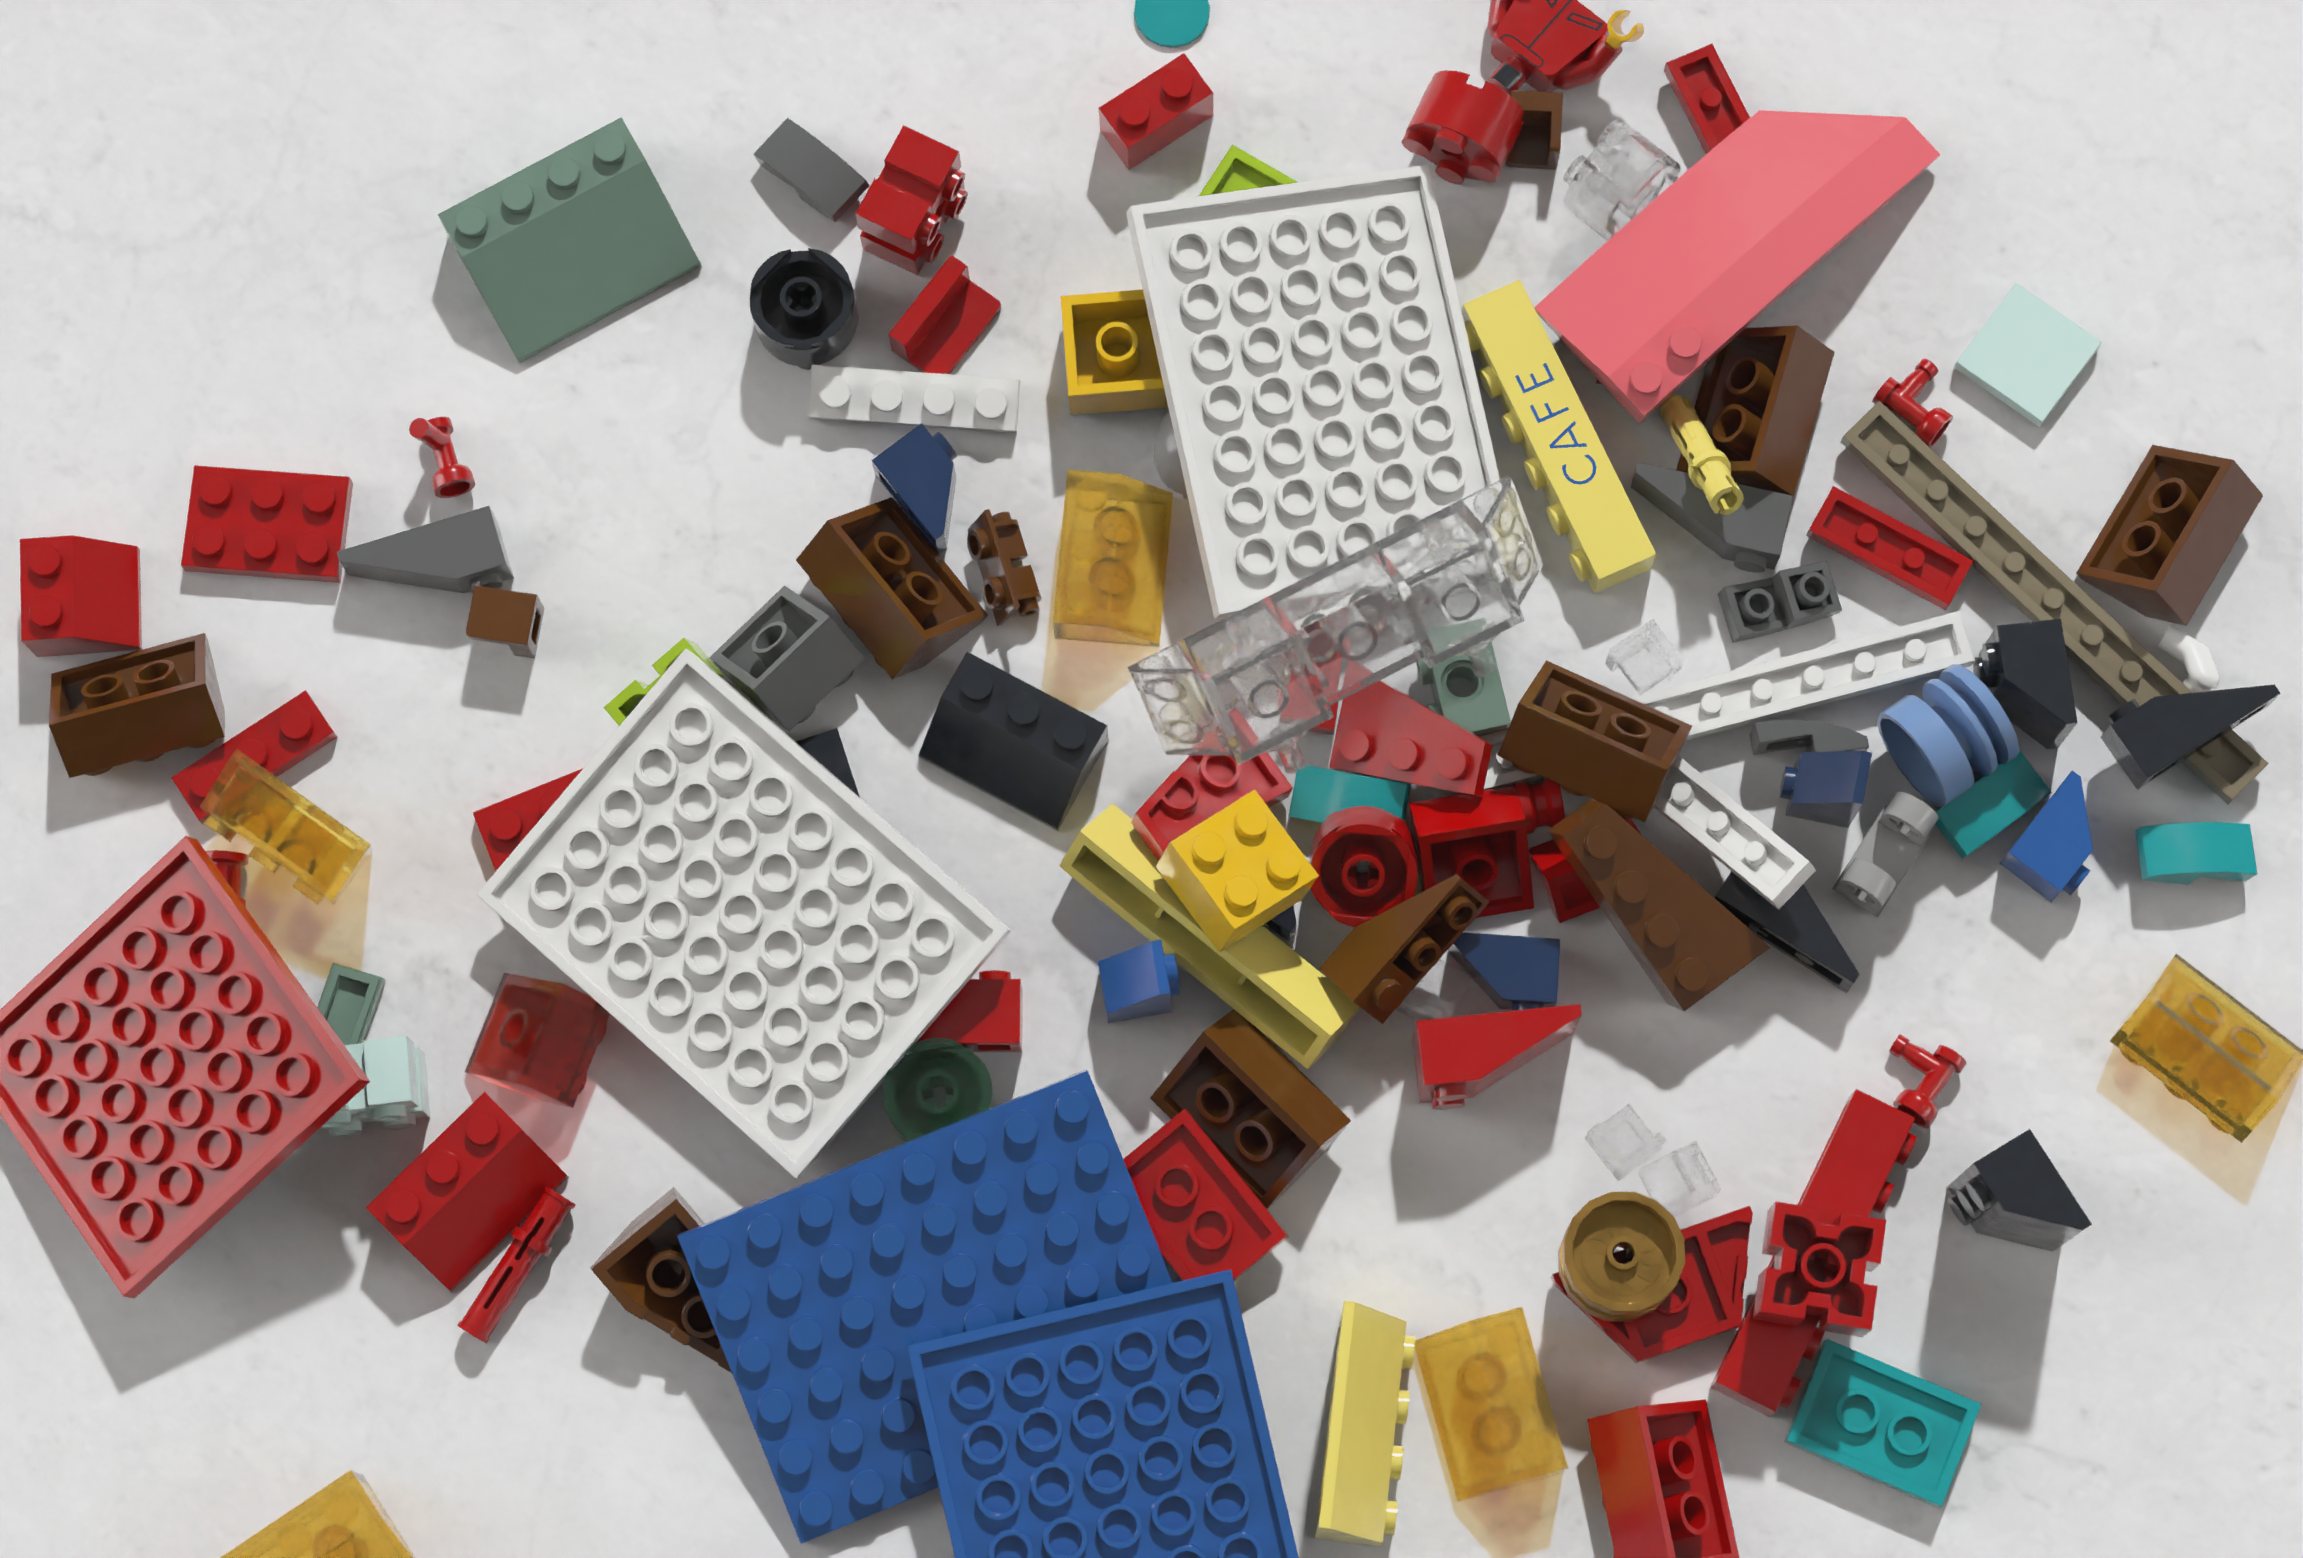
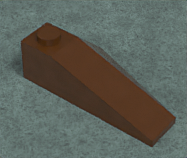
(653, 1278)

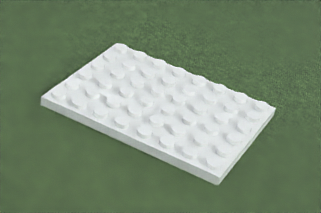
(1310, 370)
(743, 913)

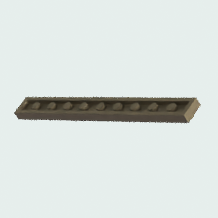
(2035, 584)

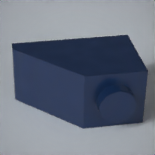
(921, 481)
(1826, 786)
(1511, 969)

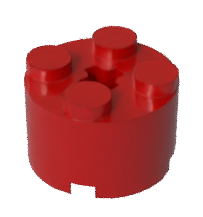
(1464, 128)
(1356, 836)

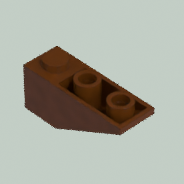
(1397, 948)

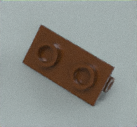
(994, 544)

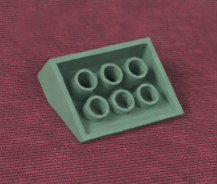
(569, 240)

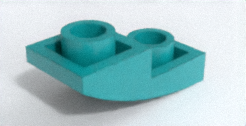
(1325, 791)
(1991, 805)
(2195, 850)

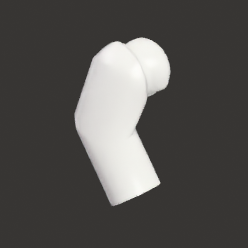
(2195, 656)

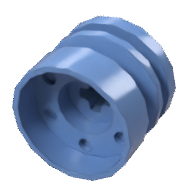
(1948, 735)

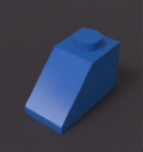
(2054, 844)

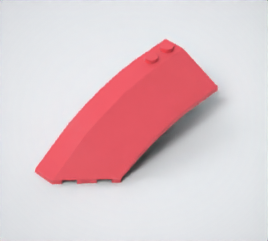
(1727, 245)

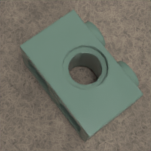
(1479, 713)

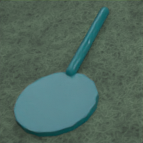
(1172, 21)

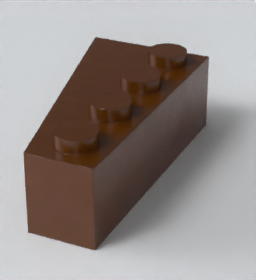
(1662, 915)

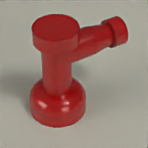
(1901, 399)
(451, 478)
(1937, 1072)

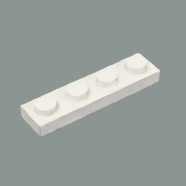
(914, 398)
(1732, 835)

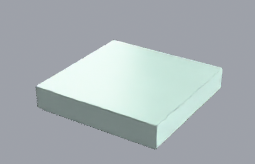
(2027, 354)

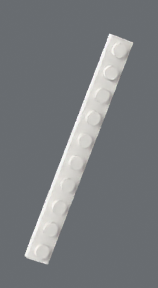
(1793, 683)

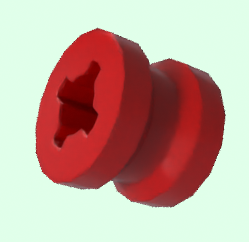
(1540, 803)

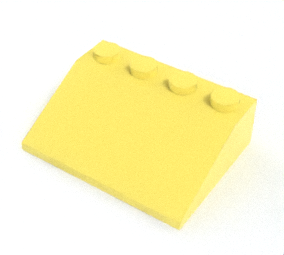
(1362, 1427)

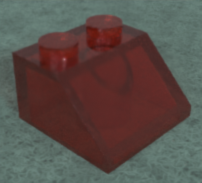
(539, 1039)

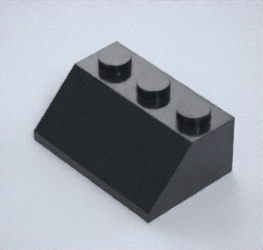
(1013, 741)
(2018, 1197)

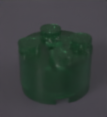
(933, 1065)

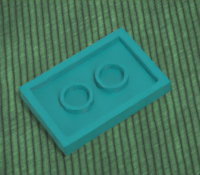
(1883, 1423)

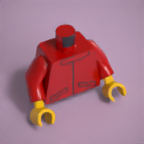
(1553, 43)

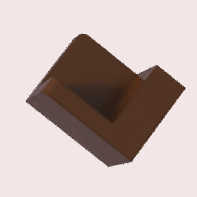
(1540, 134)
(506, 619)

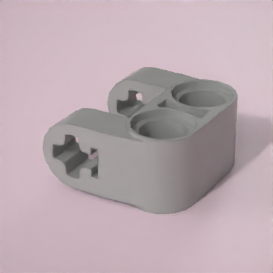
(1886, 853)

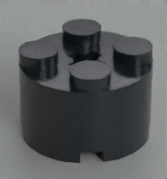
(804, 280)

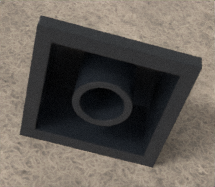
(2030, 678)

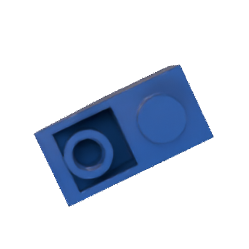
(1138, 982)

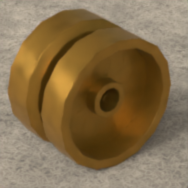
(1612, 1288)

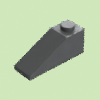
(1748, 536)
(438, 555)

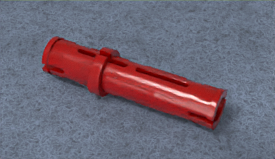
(516, 1264)

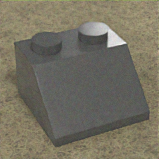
(788, 658)

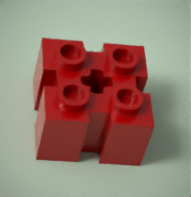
(911, 201)
(1846, 1250)

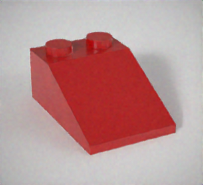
(1472, 1052)

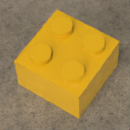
(1110, 353)
(1236, 870)

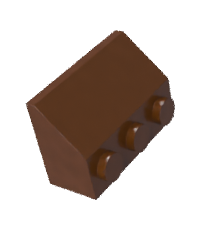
(1763, 404)
(2171, 533)
(890, 586)
(136, 706)
(1594, 741)
(1252, 1105)

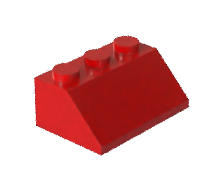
(466, 1192)
(1662, 1482)

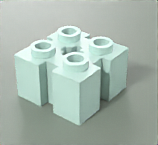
(395, 1089)

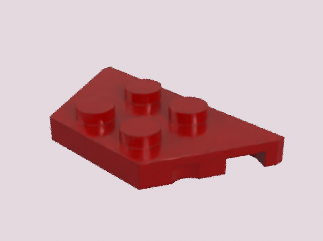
(1705, 1298)

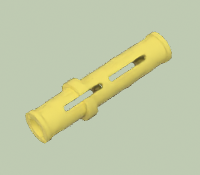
(1707, 467)

